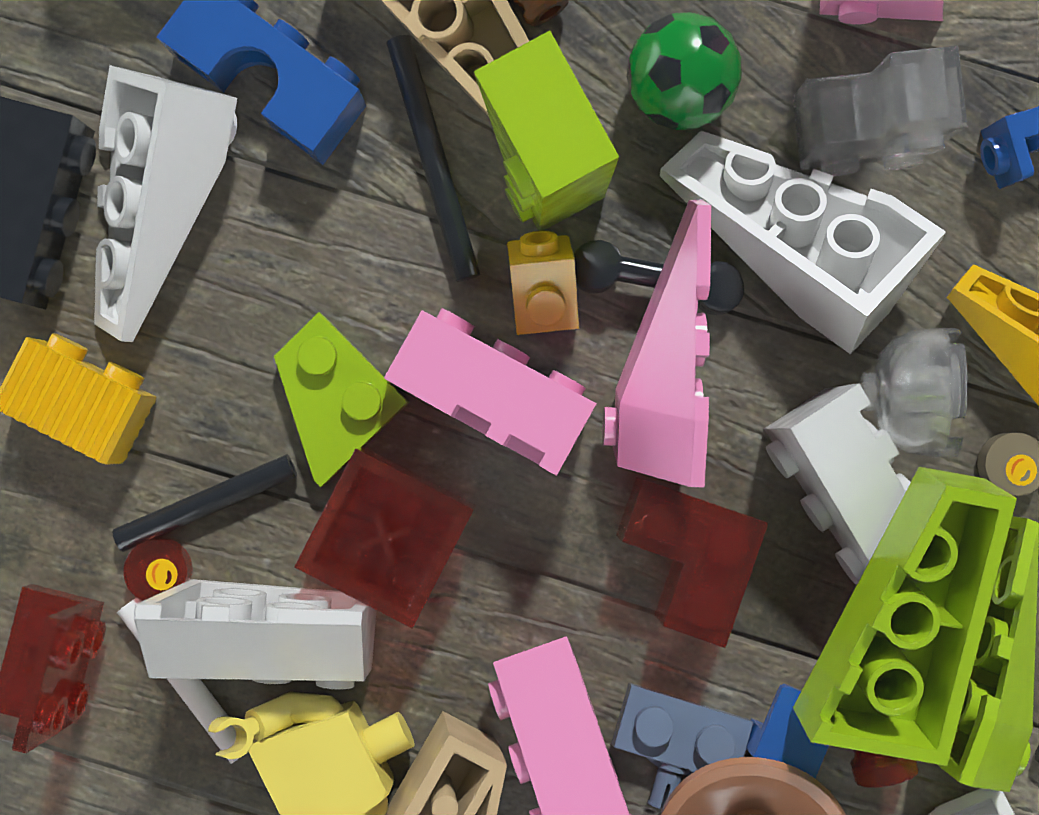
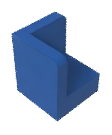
(783, 736)

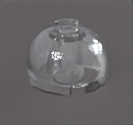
(919, 390)

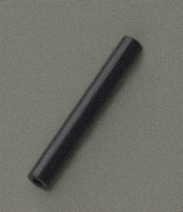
(204, 503)

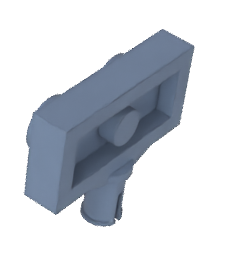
(676, 736)

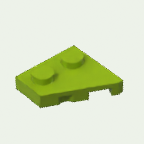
(333, 396)

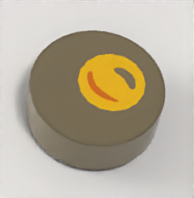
(1011, 462)

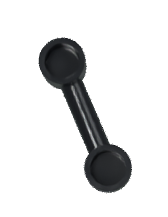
(601, 265)

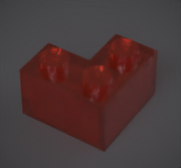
(710, 555)

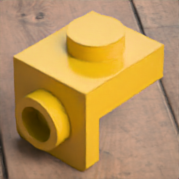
(543, 283)

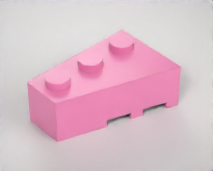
(491, 389)
(556, 732)

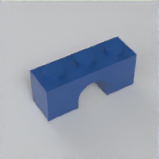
(313, 98)

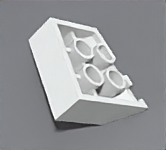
(256, 634)

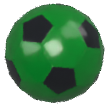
(684, 71)

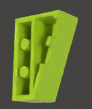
(546, 133)

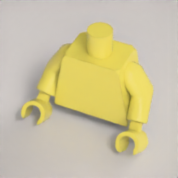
(319, 753)

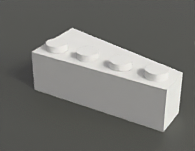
(841, 469)

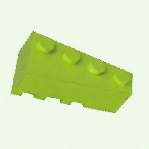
(913, 625)

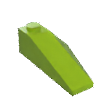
(999, 700)

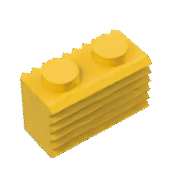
(75, 400)

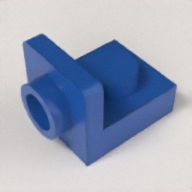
(1008, 147)

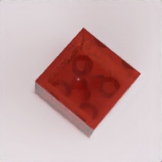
(385, 536)

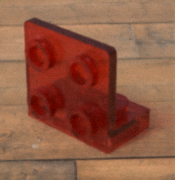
(48, 662)

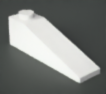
(163, 162)
(815, 244)

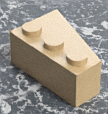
(453, 773)

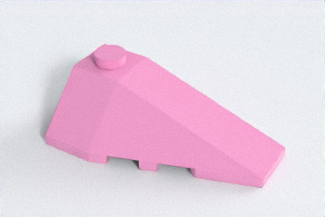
(659, 403)

